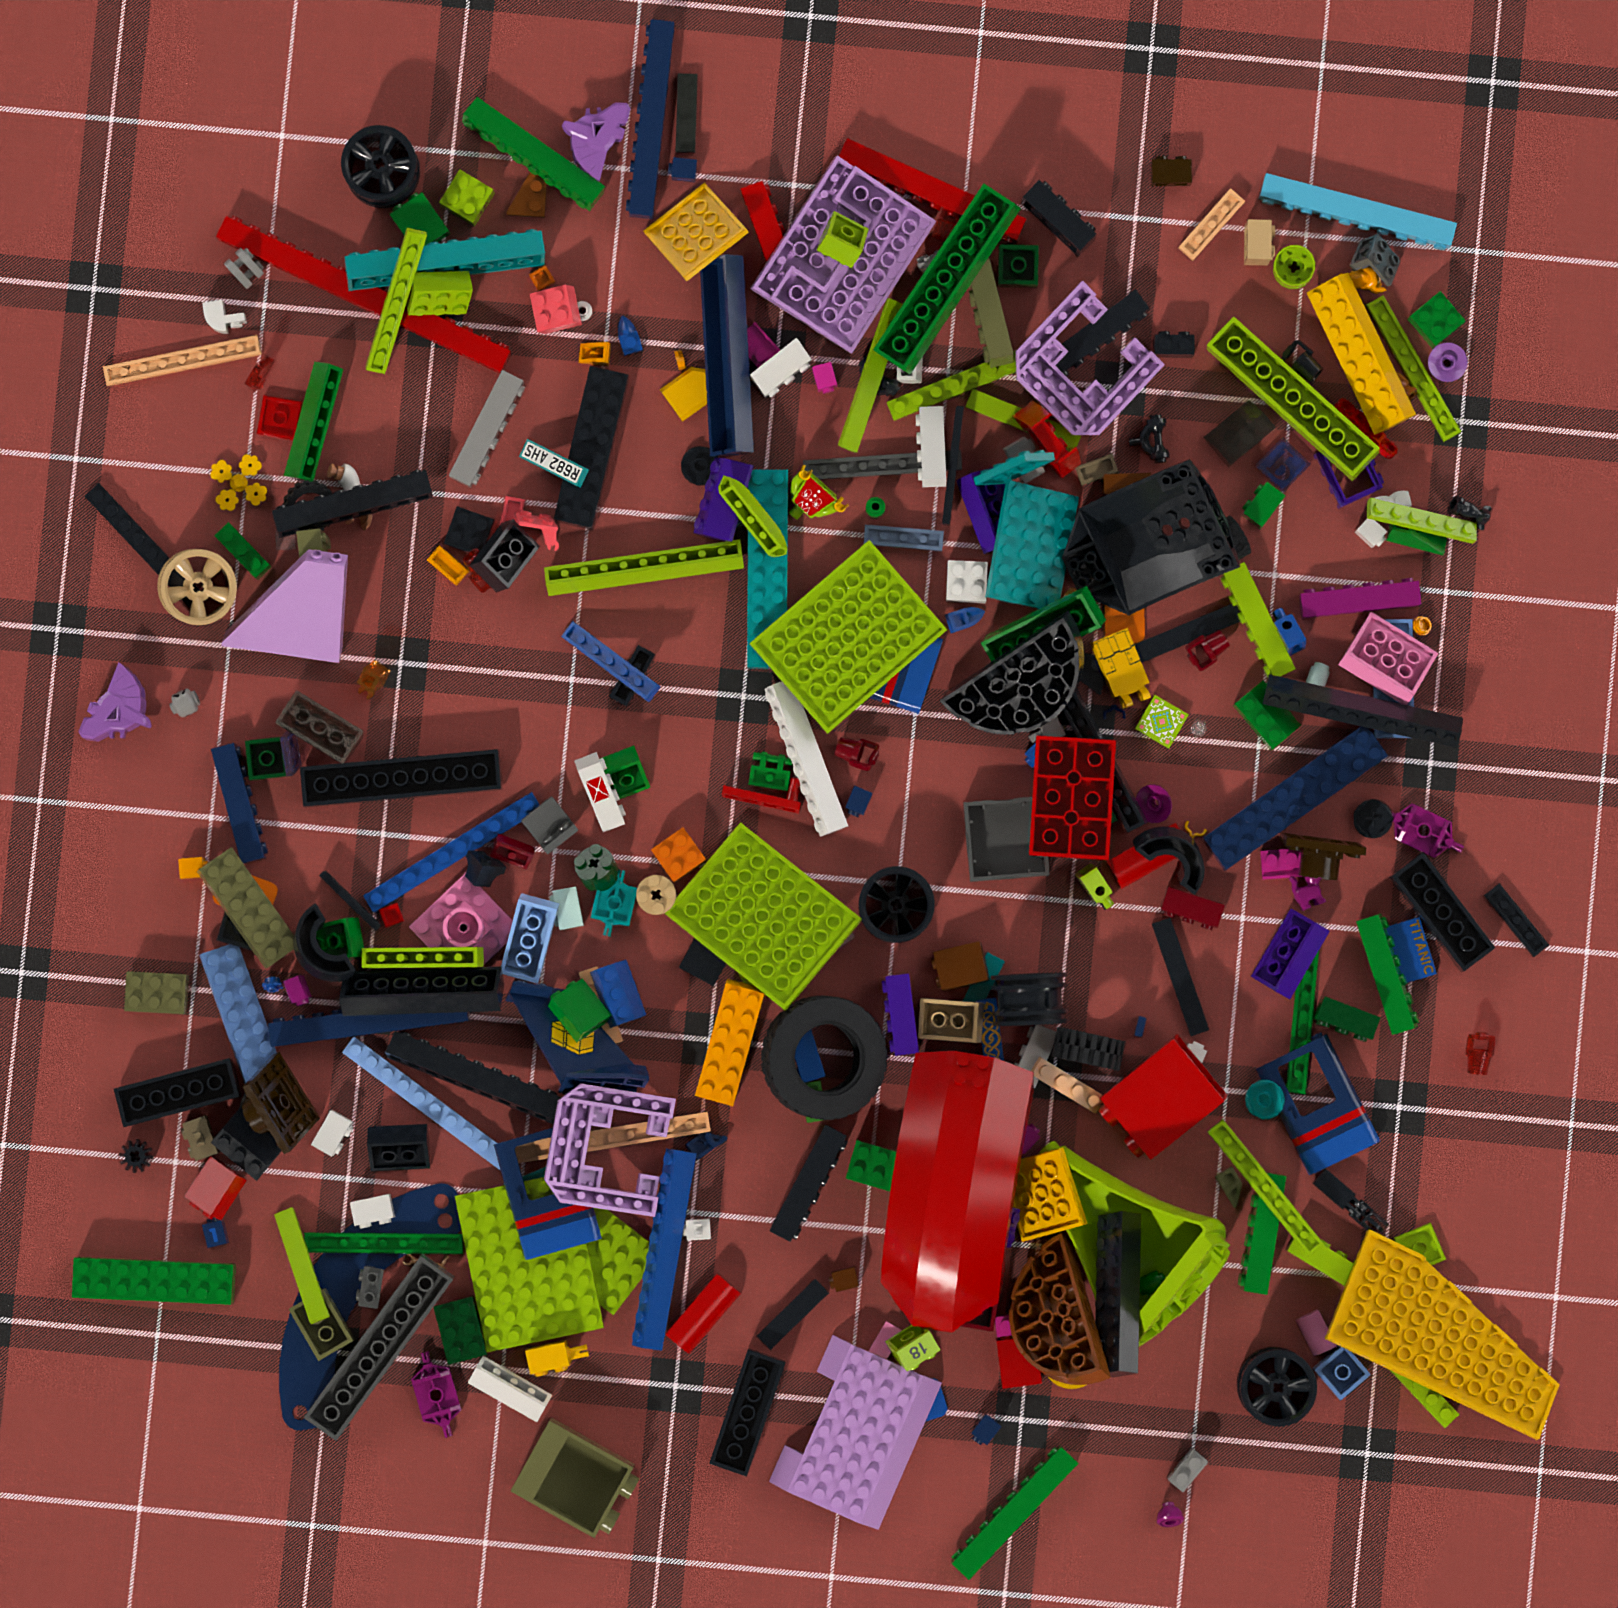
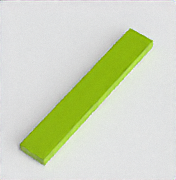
(1003, 412)
(301, 1265)

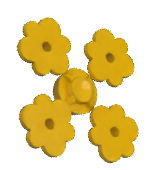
(238, 482)

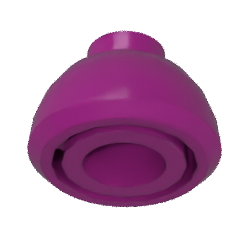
(1169, 1515)

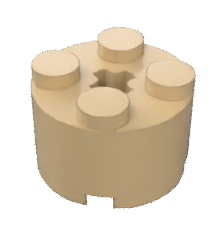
(656, 883)

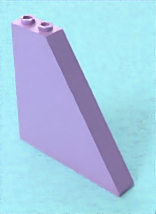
(299, 612)

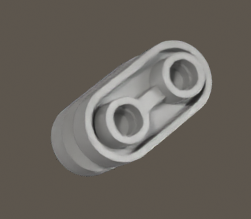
(245, 257)

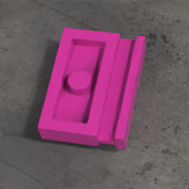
(760, 346)
(1280, 863)

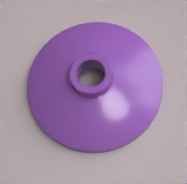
(1454, 355)

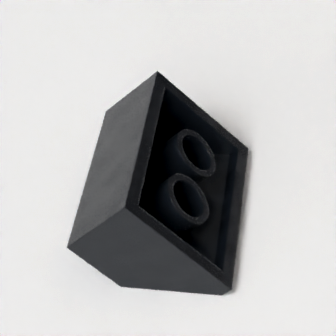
(246, 1147)
(398, 1147)

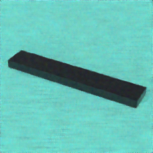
(952, 465)
(1187, 632)
(1180, 977)

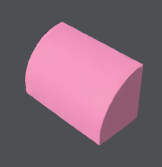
(1314, 1332)

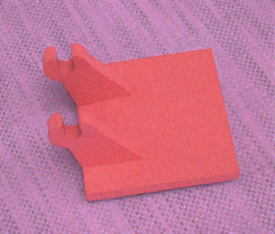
(543, 522)

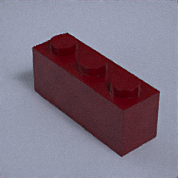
(1192, 908)

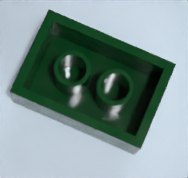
(1346, 1019)
(460, 1330)

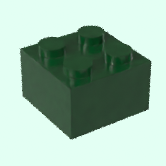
(1018, 266)
(265, 759)

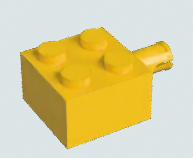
(553, 1356)

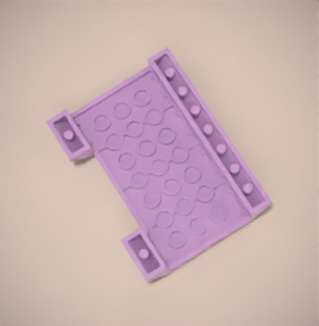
(860, 1435)

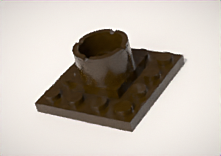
(1321, 855)
(278, 1104)

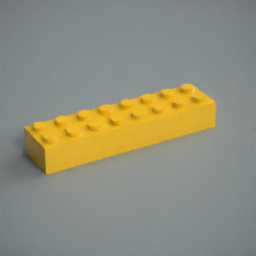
(1361, 353)

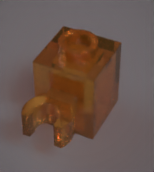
(373, 678)

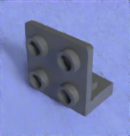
(1377, 254)
(549, 825)

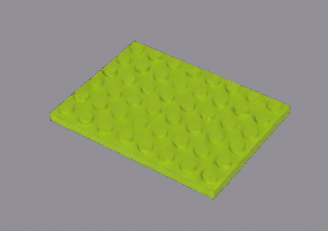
(848, 636)
(763, 916)
(520, 1297)

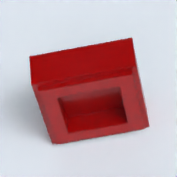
(391, 915)

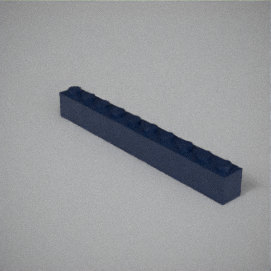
(651, 120)
(339, 1026)

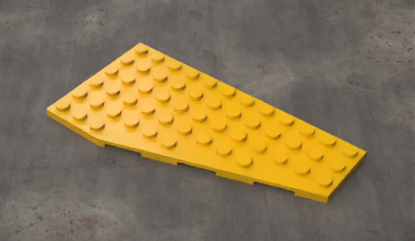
(1430, 1332)

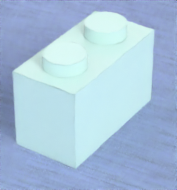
(569, 909)

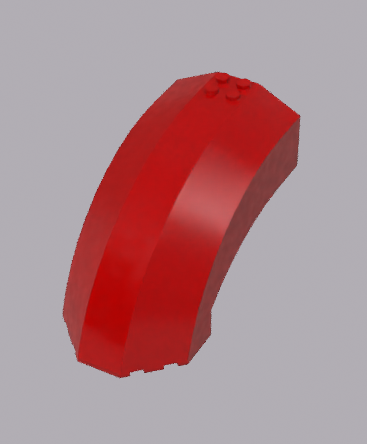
(954, 1186)

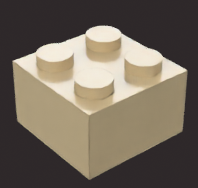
(1257, 242)

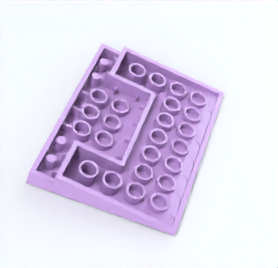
(821, 290)

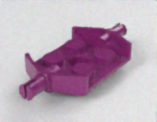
(1439, 836)
(439, 1378)

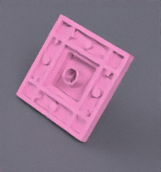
(469, 905)

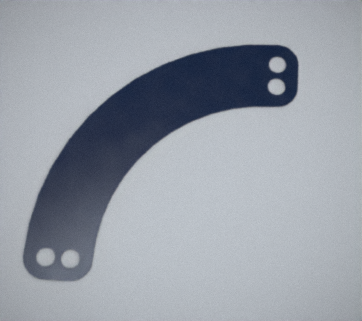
(300, 1373)

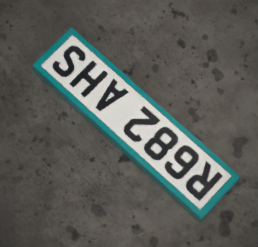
(553, 463)

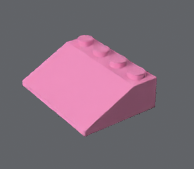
(1388, 659)

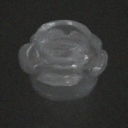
(1198, 728)

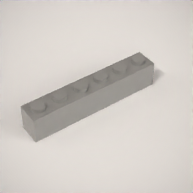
(486, 429)

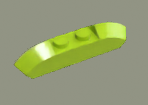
(753, 516)

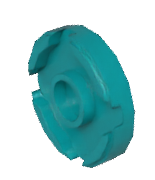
(1265, 1099)

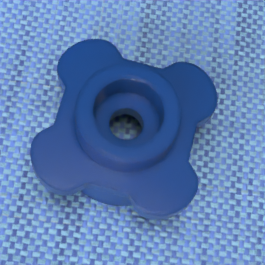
(272, 984)

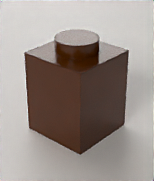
(844, 1279)

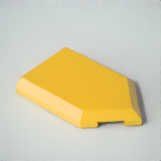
(687, 392)

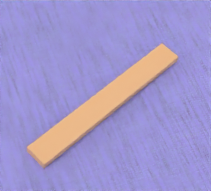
(182, 360)

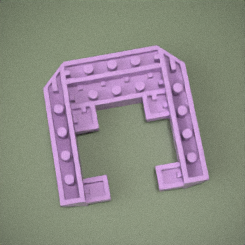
(1075, 410)
(565, 1167)

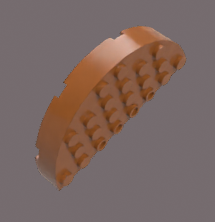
(1054, 1317)

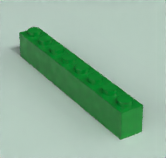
(533, 154)
(1014, 1512)

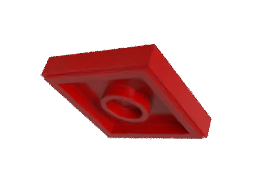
(279, 417)

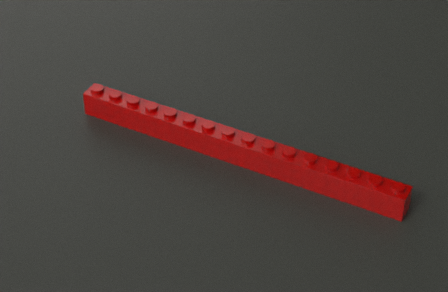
(334, 281)

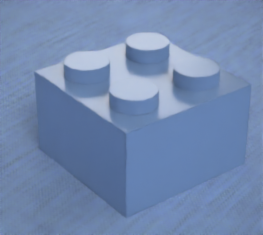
(1341, 1371)

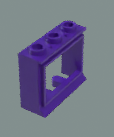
(1335, 488)

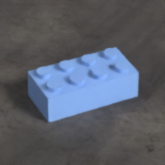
(529, 938)

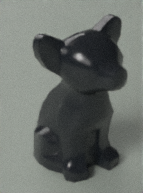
(1467, 509)

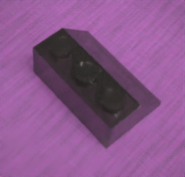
(1239, 433)

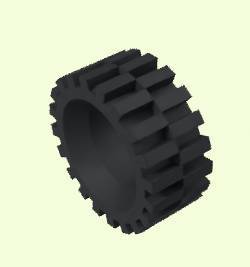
(1088, 1048)

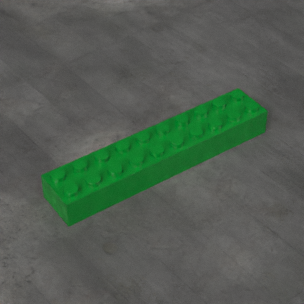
(947, 279)

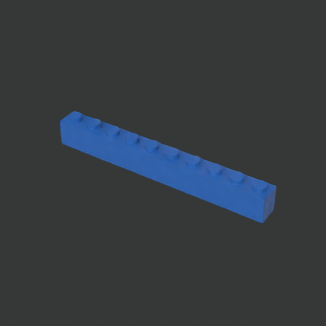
(663, 1249)

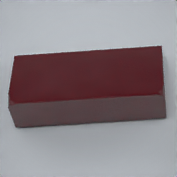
(512, 851)

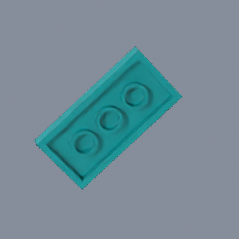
(1014, 467)

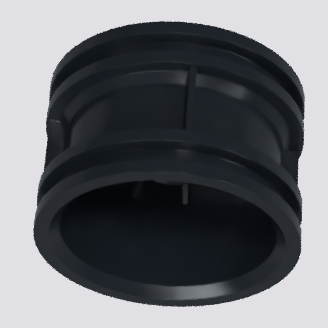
(357, 148)
(921, 904)
(1029, 999)
(1289, 1412)

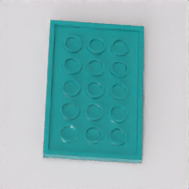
(1031, 545)

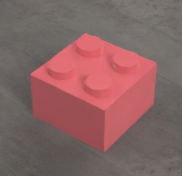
(555, 309)

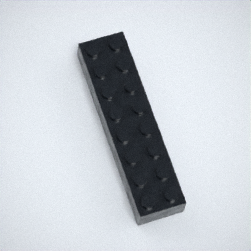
(592, 446)
(423, 991)
(1118, 1290)

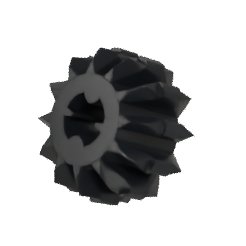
(142, 1154)

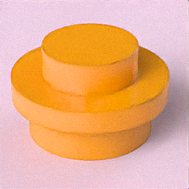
(1421, 625)

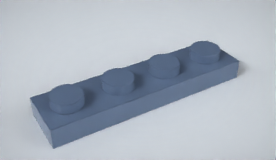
(904, 537)

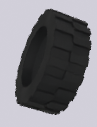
(1240, 540)

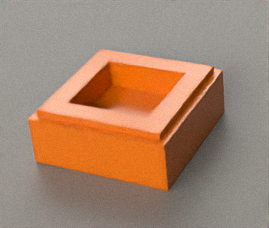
(542, 278)

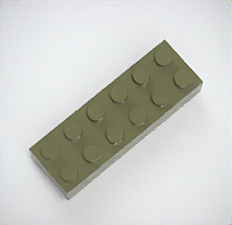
(990, 318)
(247, 907)

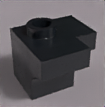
(483, 868)

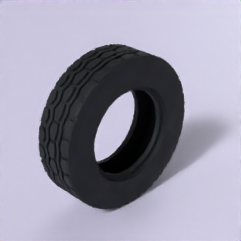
(867, 1066)

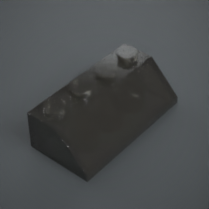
(320, 727)

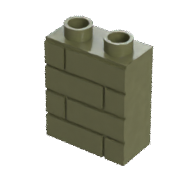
(575, 1479)

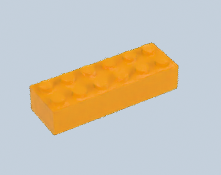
(730, 1042)

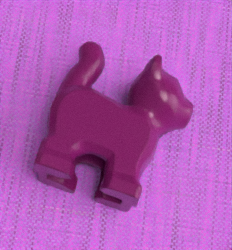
(1306, 893)

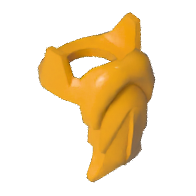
(1367, 280)

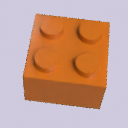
(678, 854)

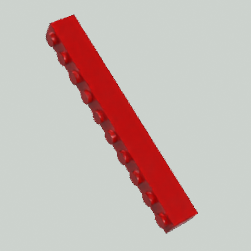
(917, 184)

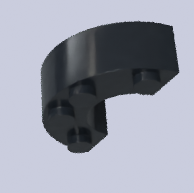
(1178, 843)
(311, 956)

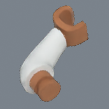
(348, 479)

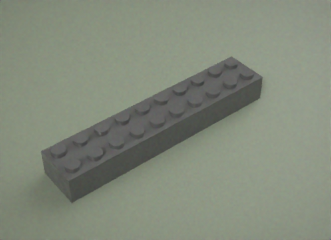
(379, 1347)

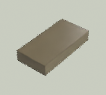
(1096, 469)

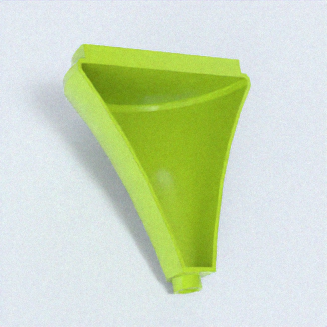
(1173, 1241)

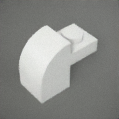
(218, 320)

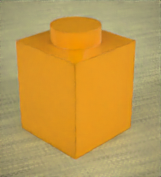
(189, 866)

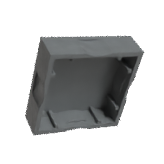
(1001, 840)

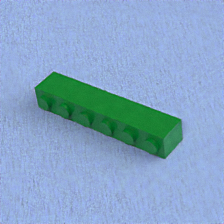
(313, 421)
(1387, 973)

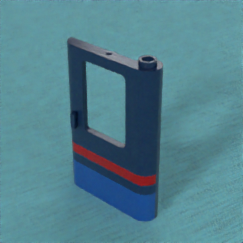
(910, 684)
(1332, 1130)
(542, 1223)

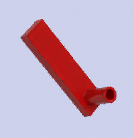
(789, 804)

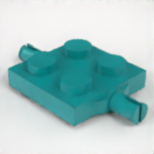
(615, 904)

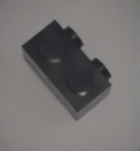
(1174, 345)

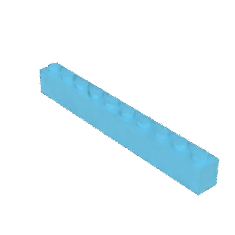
(1357, 211)

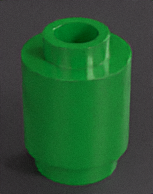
(875, 514)
(1150, 1282)

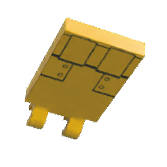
(1121, 667)

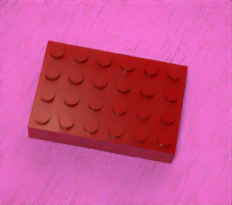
(1072, 797)

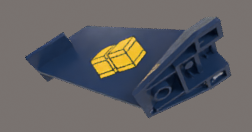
(590, 1061)

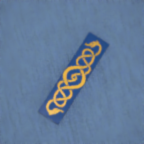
(991, 1035)

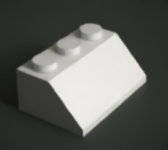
(781, 369)

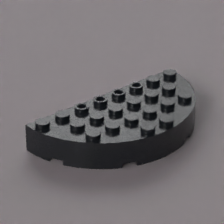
(1024, 684)

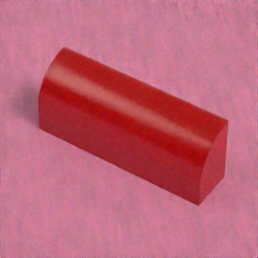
(1132, 866)
(703, 1313)

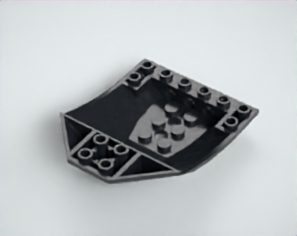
(1128, 558)

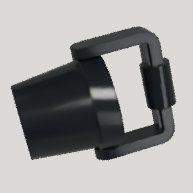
(1305, 365)

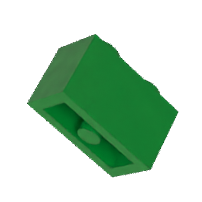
(1263, 504)

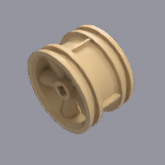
(197, 613)

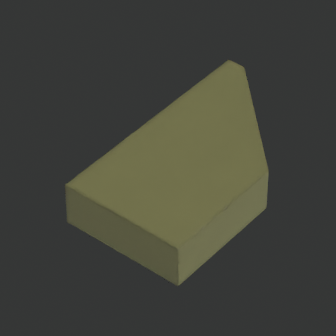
(1230, 1184)

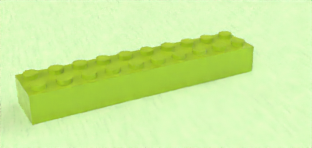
(1293, 398)

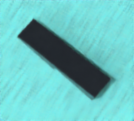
(792, 1314)

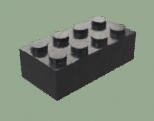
(1058, 217)

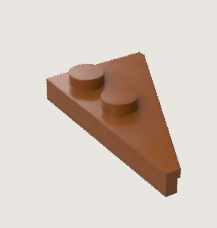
(530, 199)

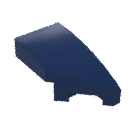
(704, 1144)

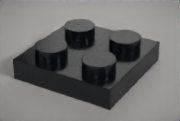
(468, 530)

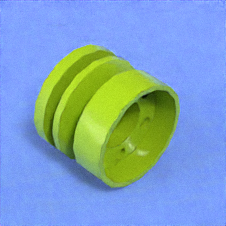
(1304, 261)

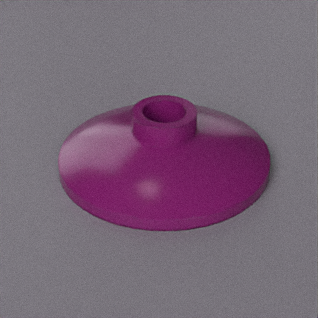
(1146, 800)

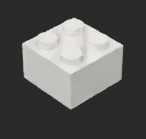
(966, 581)

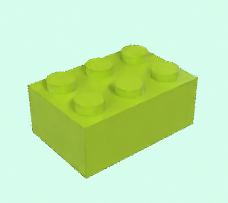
(440, 293)

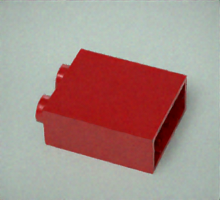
(1161, 1098)

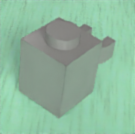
(1052, 728)

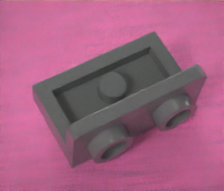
(370, 1287)

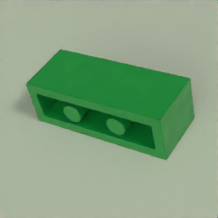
(243, 551)

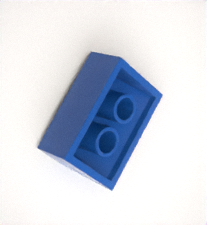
(618, 993)

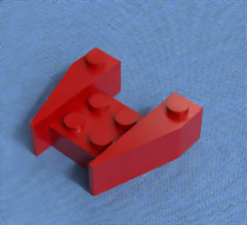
(1032, 419)

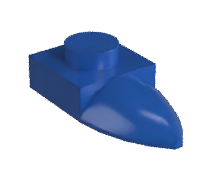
(628, 337)
(963, 618)

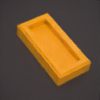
(448, 565)

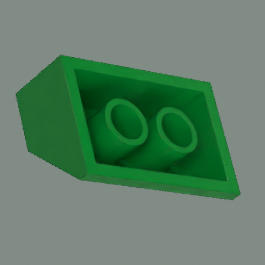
(1268, 722)
(626, 772)

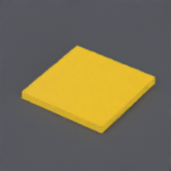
(695, 231)
(1047, 1196)

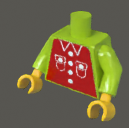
(812, 496)

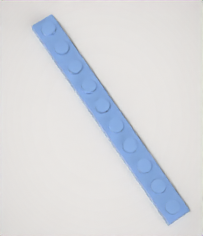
(422, 1099)

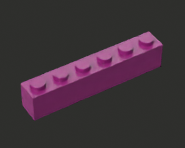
(1360, 599)

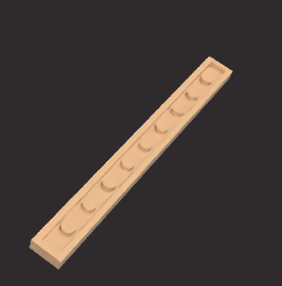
(621, 1136)

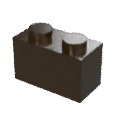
(1171, 171)

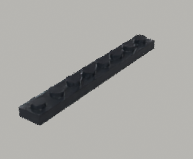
(134, 534)

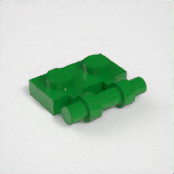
(769, 777)

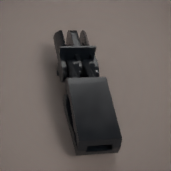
(1342, 1195)

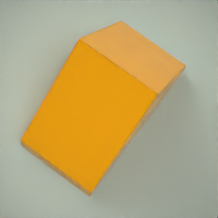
(595, 353)

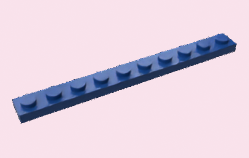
(450, 853)

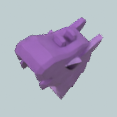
(591, 149)
(118, 709)

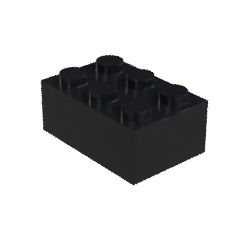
(504, 555)

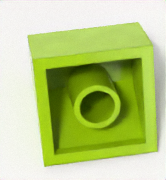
(842, 239)

